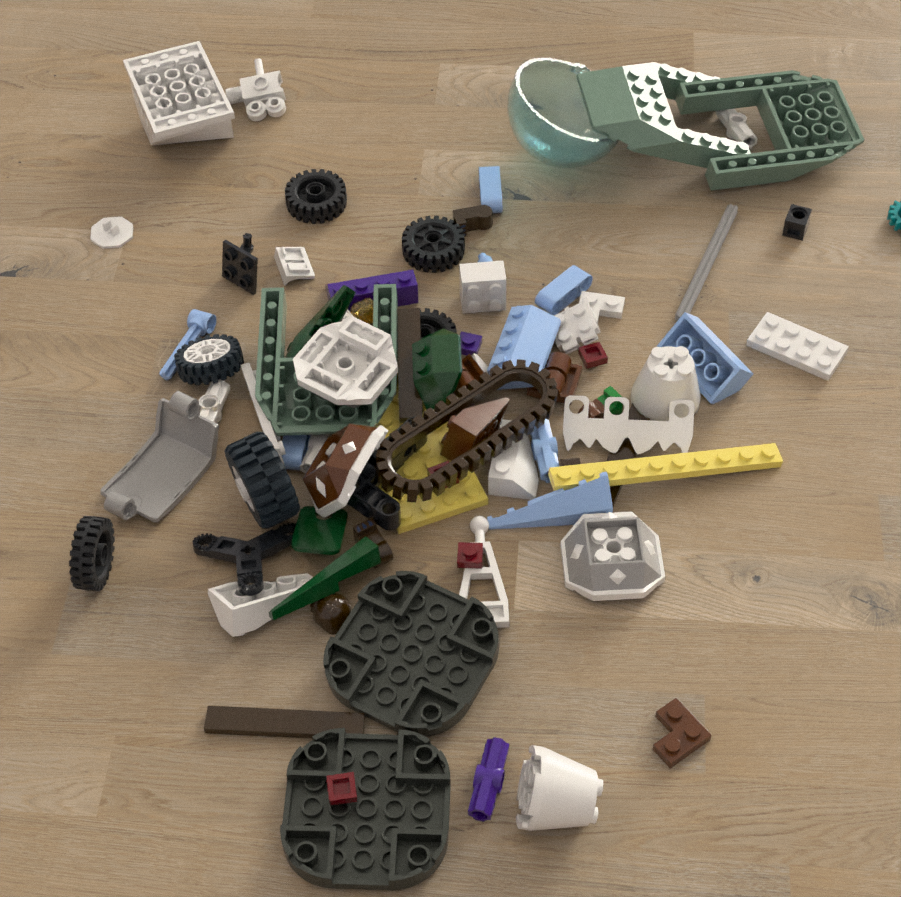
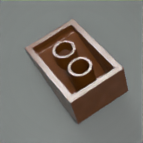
(472, 427)

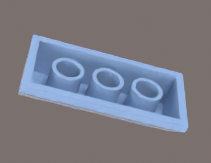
(527, 337)
(716, 366)

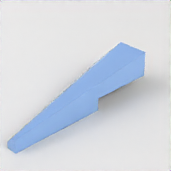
(559, 506)

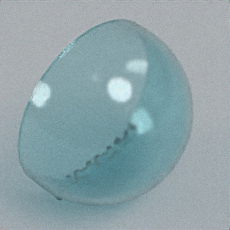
(551, 115)

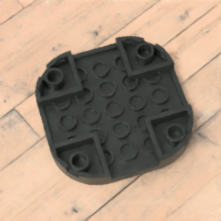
(412, 654)
(392, 832)

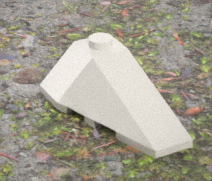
(514, 471)
(247, 613)

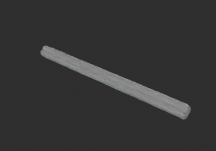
(707, 261)

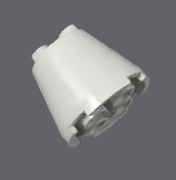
(665, 378)
(556, 792)

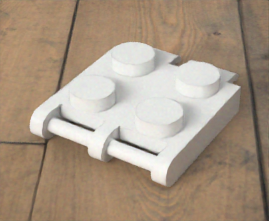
(576, 326)

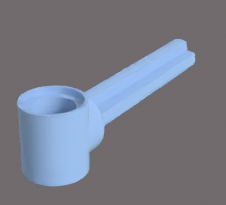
(198, 324)

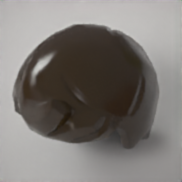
(331, 612)

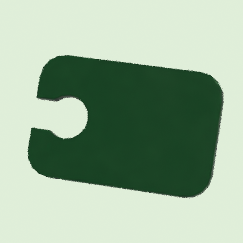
(319, 535)

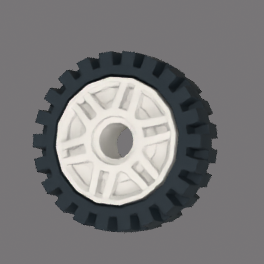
(209, 359)

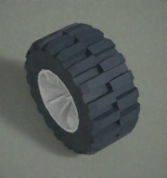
(262, 479)

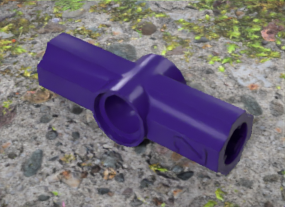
(488, 779)

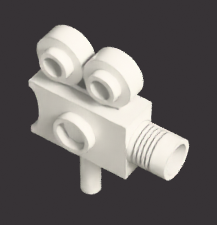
(260, 94)

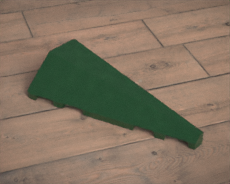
(355, 560)

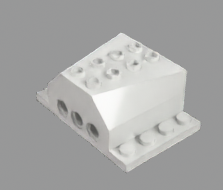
(179, 96)

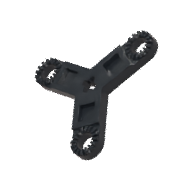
(235, 550)

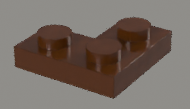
(685, 733)

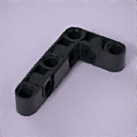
(374, 502)

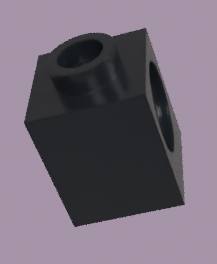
(797, 222)

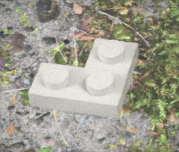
(604, 304)

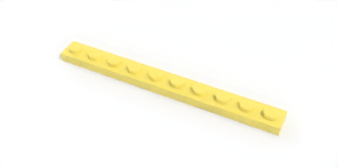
(669, 466)

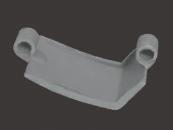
(166, 464)

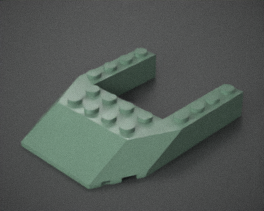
(633, 108)
(801, 113)
(294, 408)

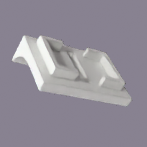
(293, 264)

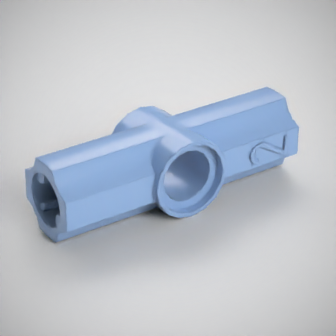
(544, 449)

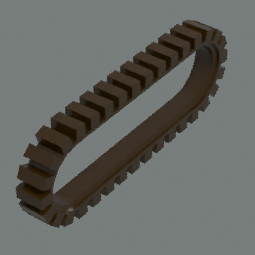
(480, 452)

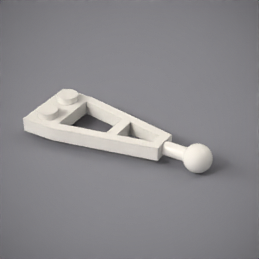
(479, 526)

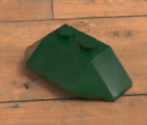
(437, 366)

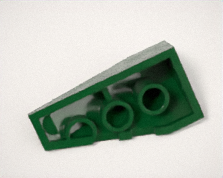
(330, 313)

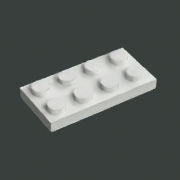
(797, 346)

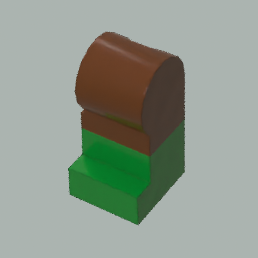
(597, 406)

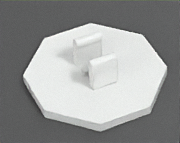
(112, 232)

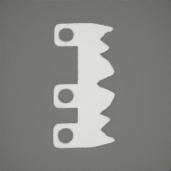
(615, 428)

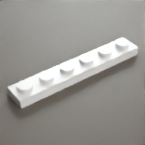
(250, 378)

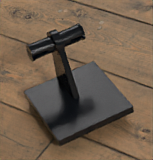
(240, 265)

